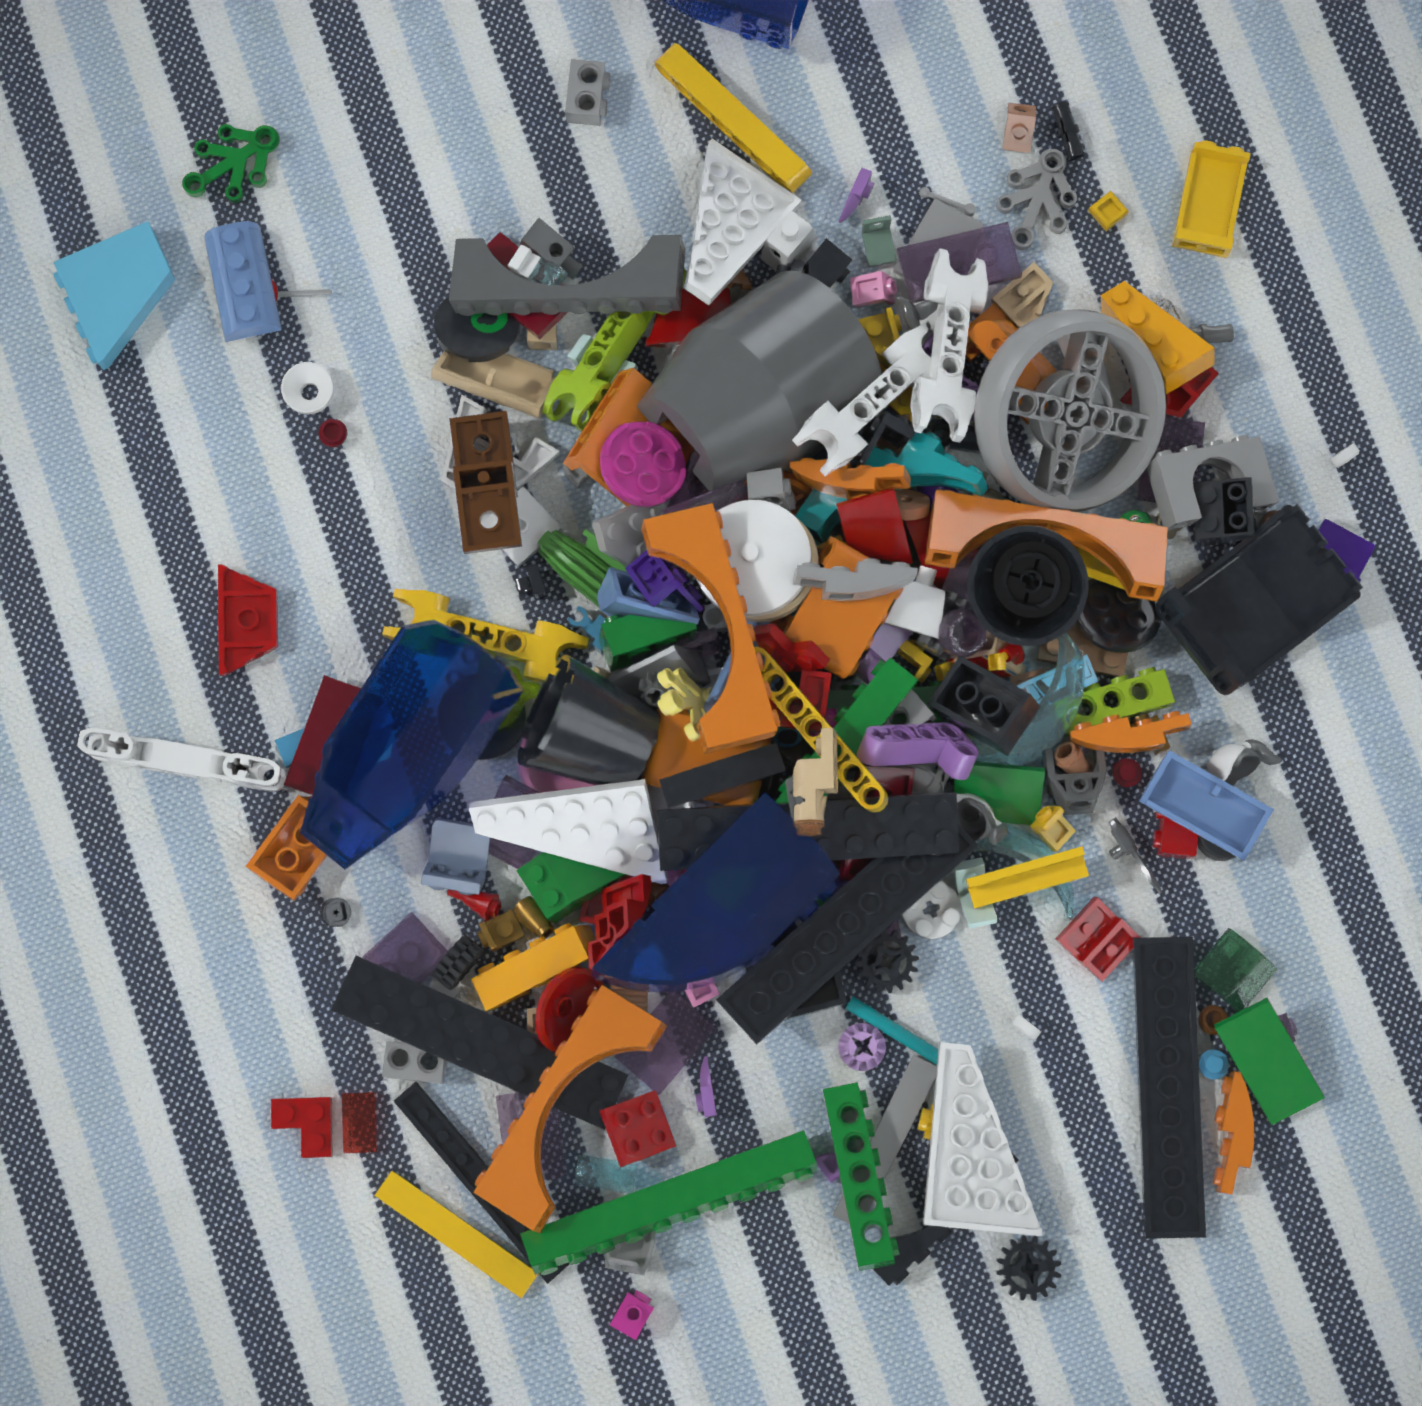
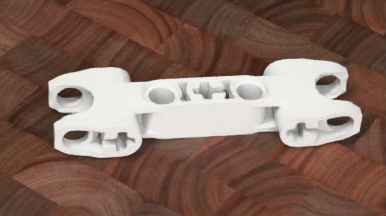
(943, 391)
(840, 429)
(182, 759)

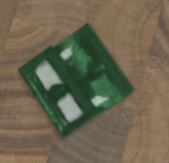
(1235, 970)

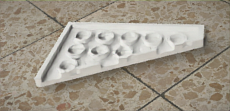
(732, 220)
(590, 824)
(970, 1162)

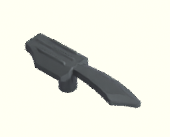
(1127, 846)

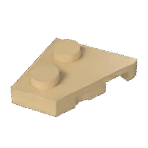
(1024, 297)

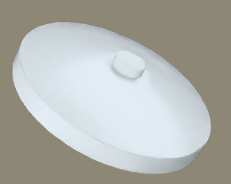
(765, 551)

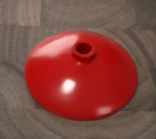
(562, 1003)

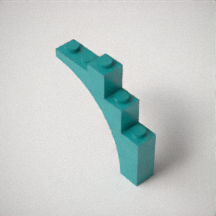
(926, 465)

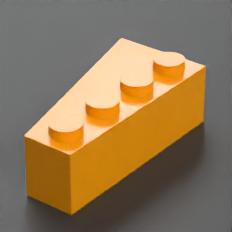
(1174, 346)
(532, 967)

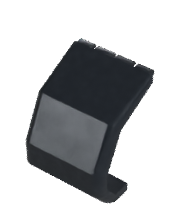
(1259, 600)

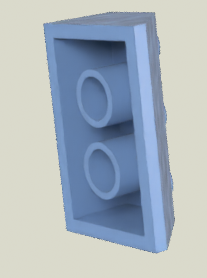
(622, 596)

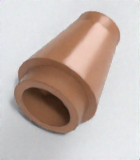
(1071, 758)

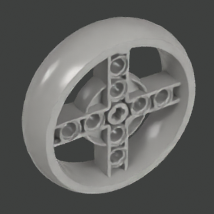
(1139, 426)

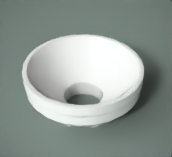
(301, 376)

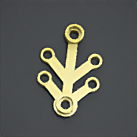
(693, 698)

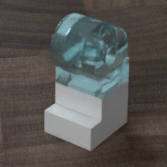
(536, 268)

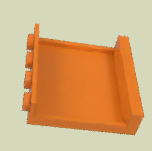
(615, 409)

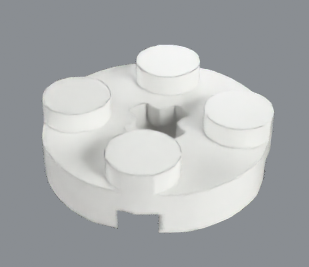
(946, 918)

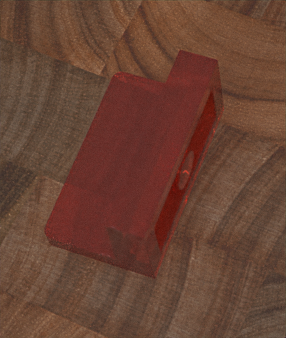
(359, 1122)

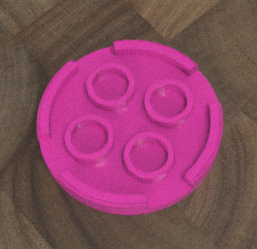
(642, 463)

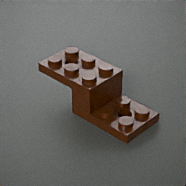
(485, 482)

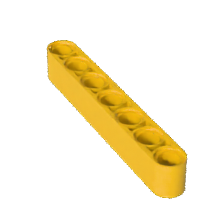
(733, 118)
(809, 715)

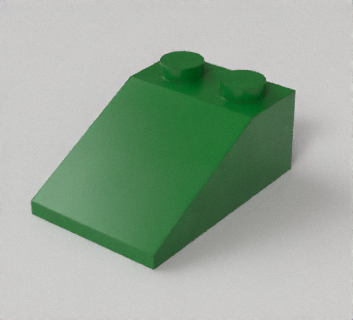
(633, 635)
(564, 884)

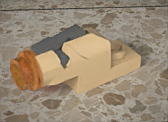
(810, 782)

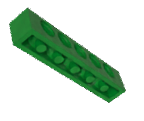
(838, 1101)

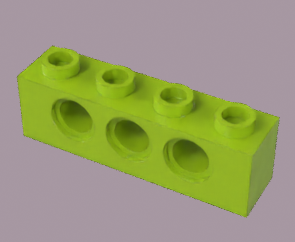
(1152, 681)

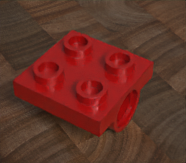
(637, 1128)

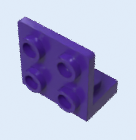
(1349, 547)
(658, 579)

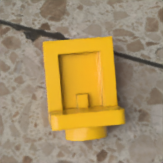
(915, 656)
(1052, 827)

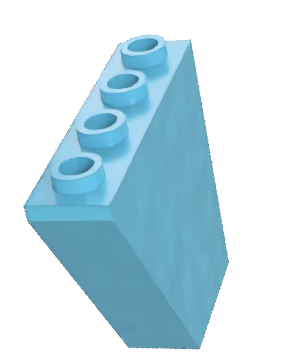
(114, 288)

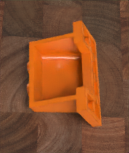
(989, 333)

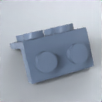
(456, 857)

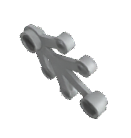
(1039, 194)

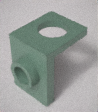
(878, 241)

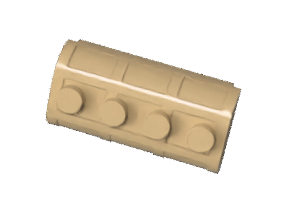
(502, 380)

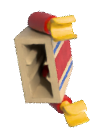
(995, 656)

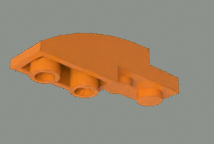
(849, 481)
(1118, 736)
(1237, 1120)

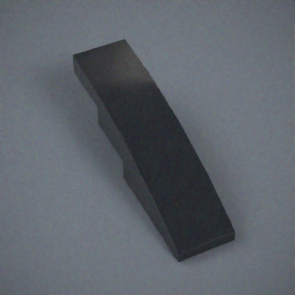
(723, 775)

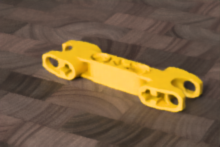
(537, 651)

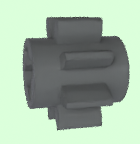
(651, 688)

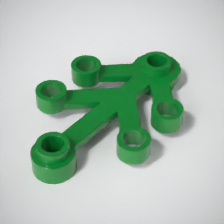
(234, 159)

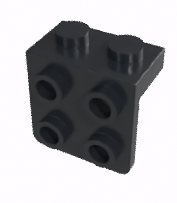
(890, 428)

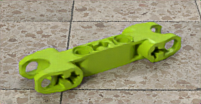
(601, 361)

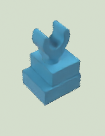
(592, 628)

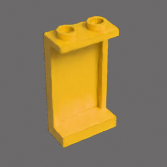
(1210, 199)

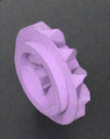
(861, 1032)

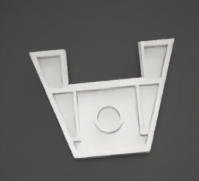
(534, 460)

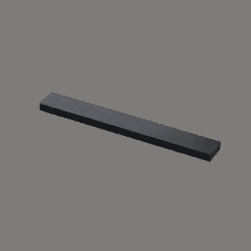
(459, 1157)

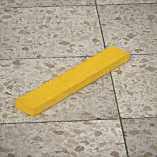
(456, 1234)

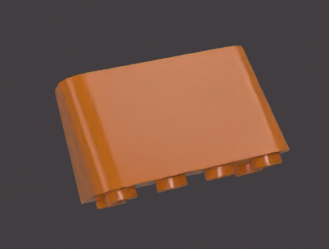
(839, 627)

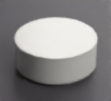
(1345, 455)
(1026, 1027)

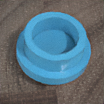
(1213, 1064)

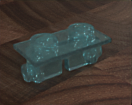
(605, 1174)

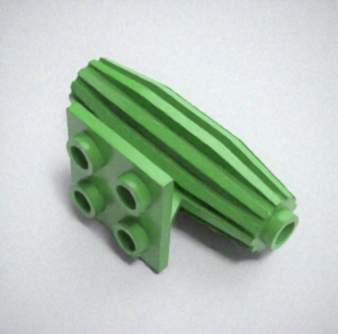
(577, 564)

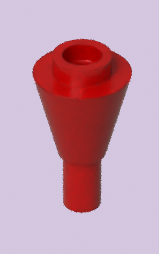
(484, 904)

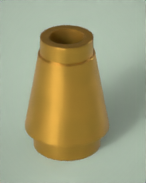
(532, 917)

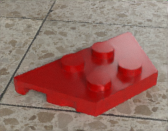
(244, 619)

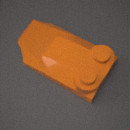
(286, 857)

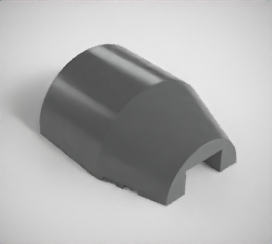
(759, 373)

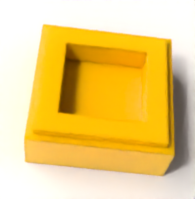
(1108, 211)

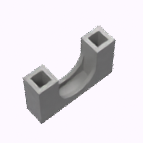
(1173, 477)

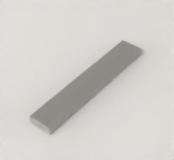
(895, 1124)

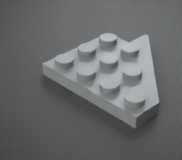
(621, 534)

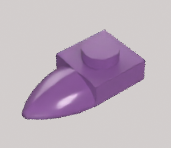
(861, 188)
(705, 1100)

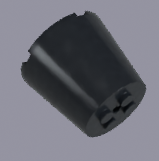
(1001, 594)
(587, 728)

